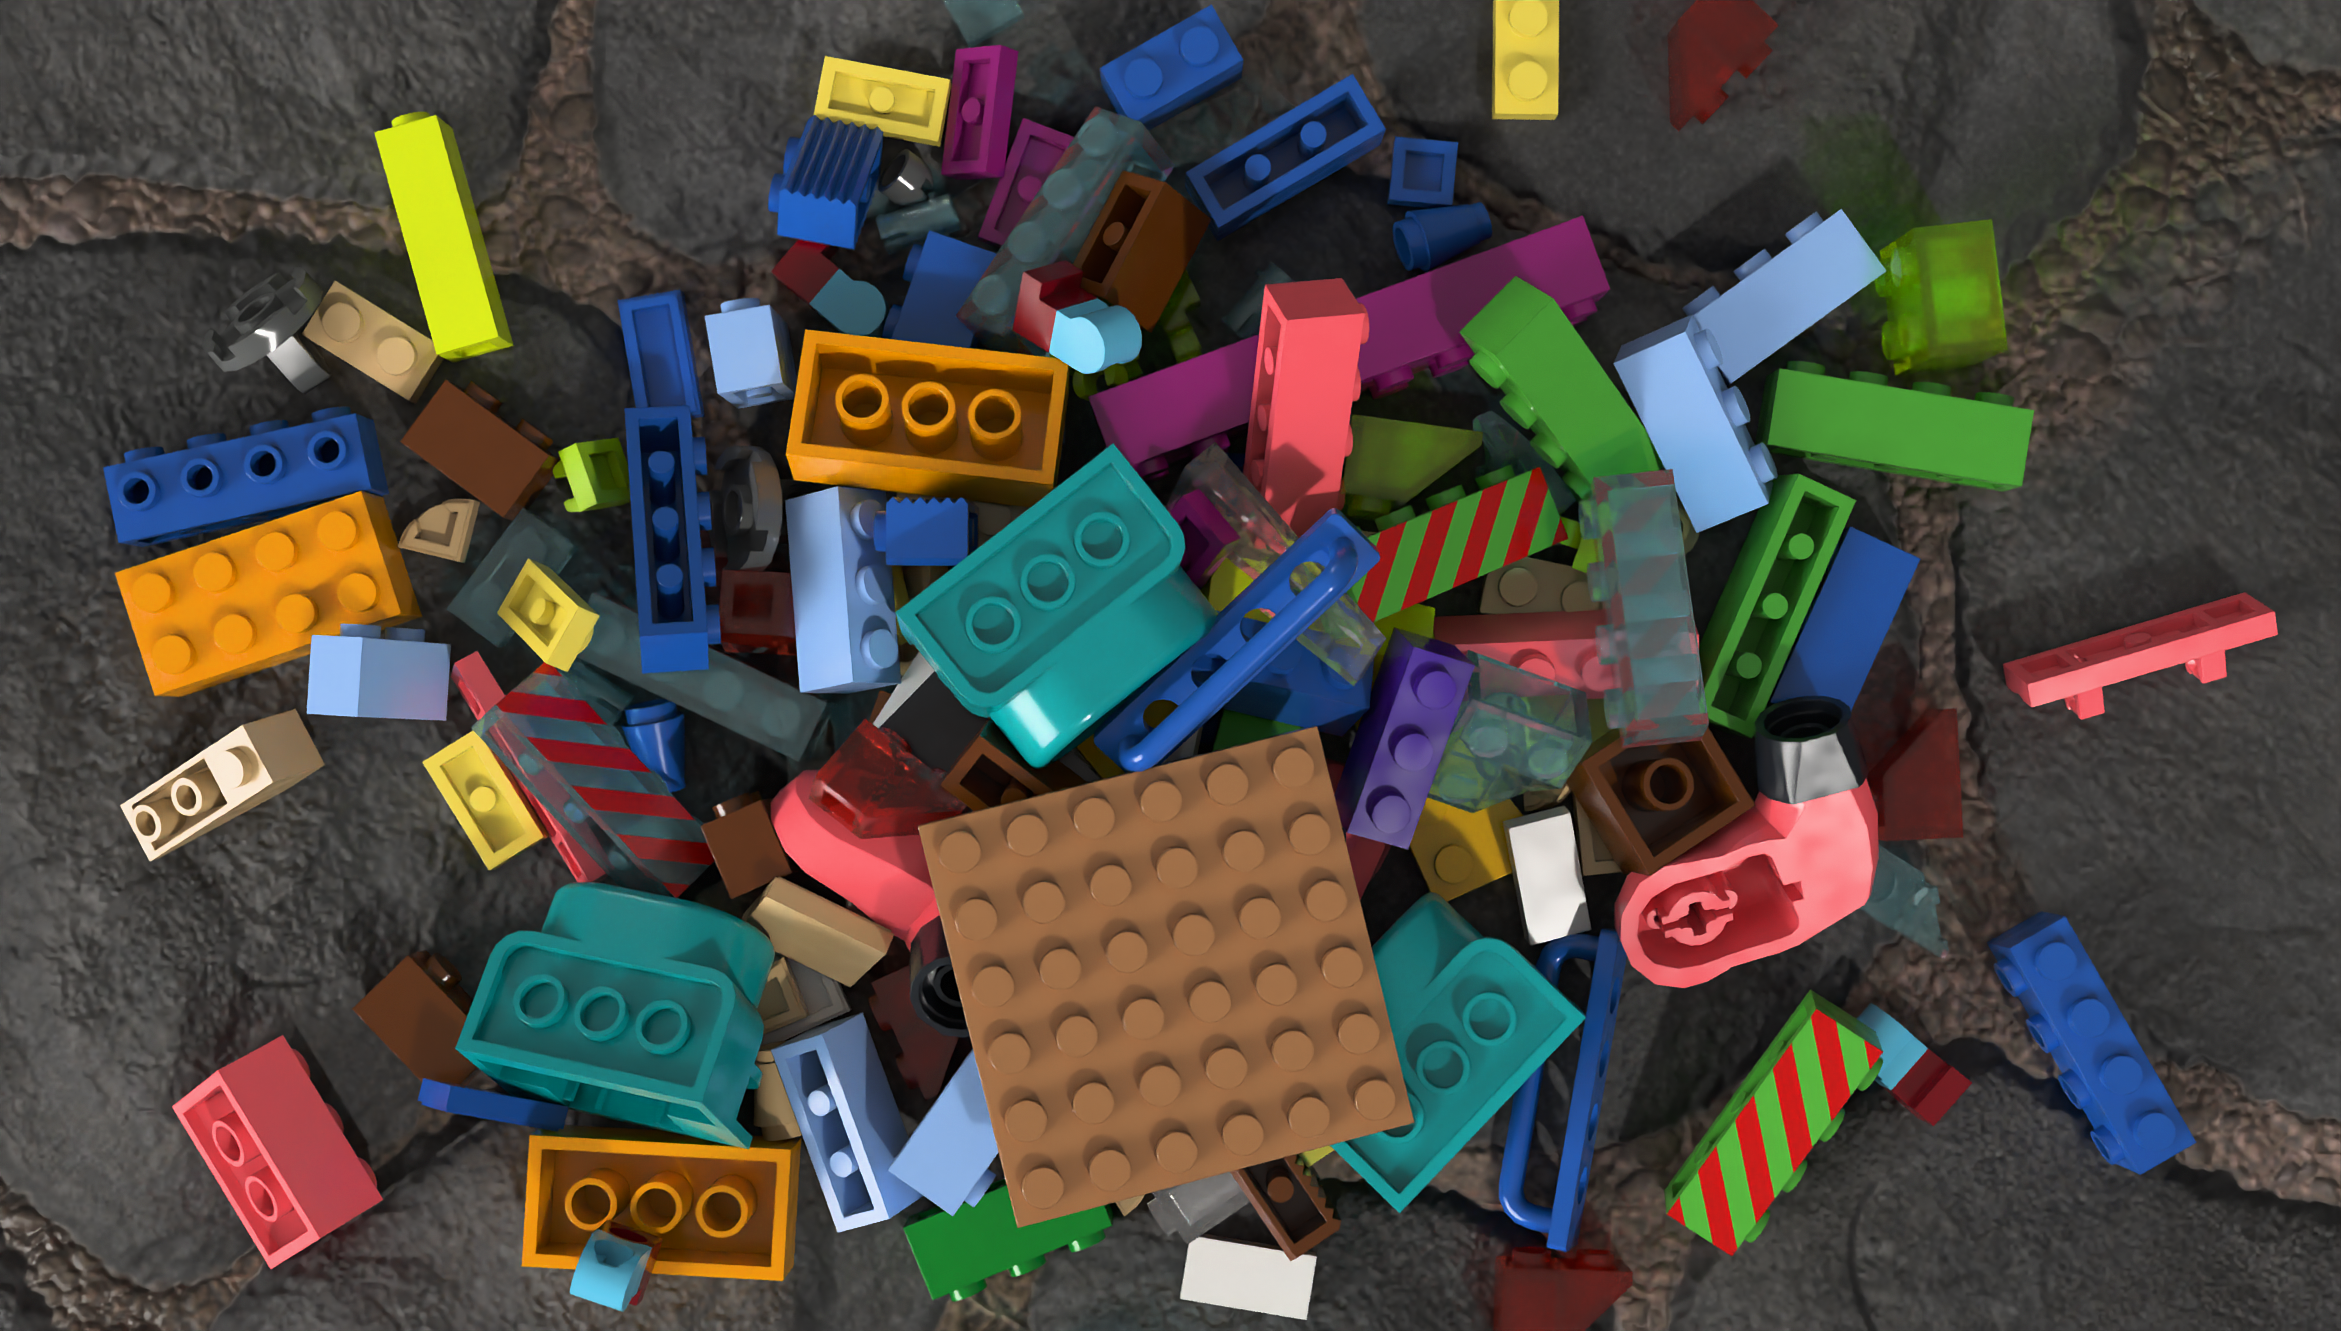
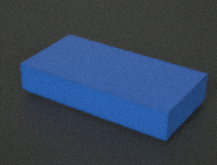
(661, 351)
(492, 1105)

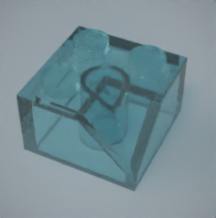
(1510, 737)

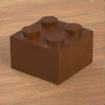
(1656, 797)

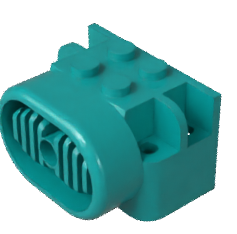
(1063, 611)
(627, 1011)
(1467, 1035)

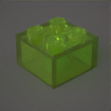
(1942, 298)

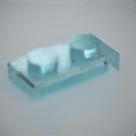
(488, 586)

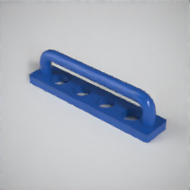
(1330, 542)
(1565, 1217)

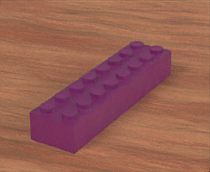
(1410, 330)

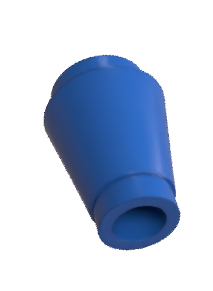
(1438, 234)
(658, 739)

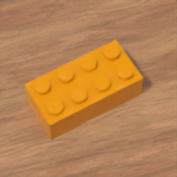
(927, 419)
(265, 593)
(711, 1202)

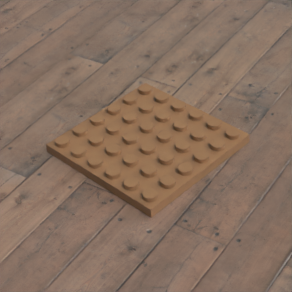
(1166, 975)

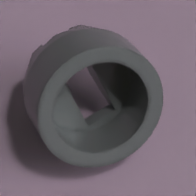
(904, 178)

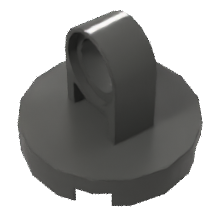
(269, 324)
(750, 508)

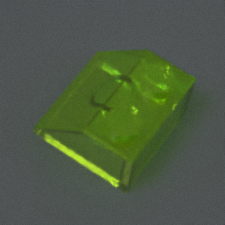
(1398, 462)

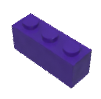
(1402, 738)

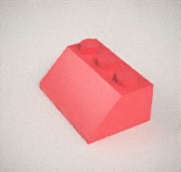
(277, 1150)

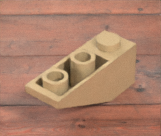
(223, 782)

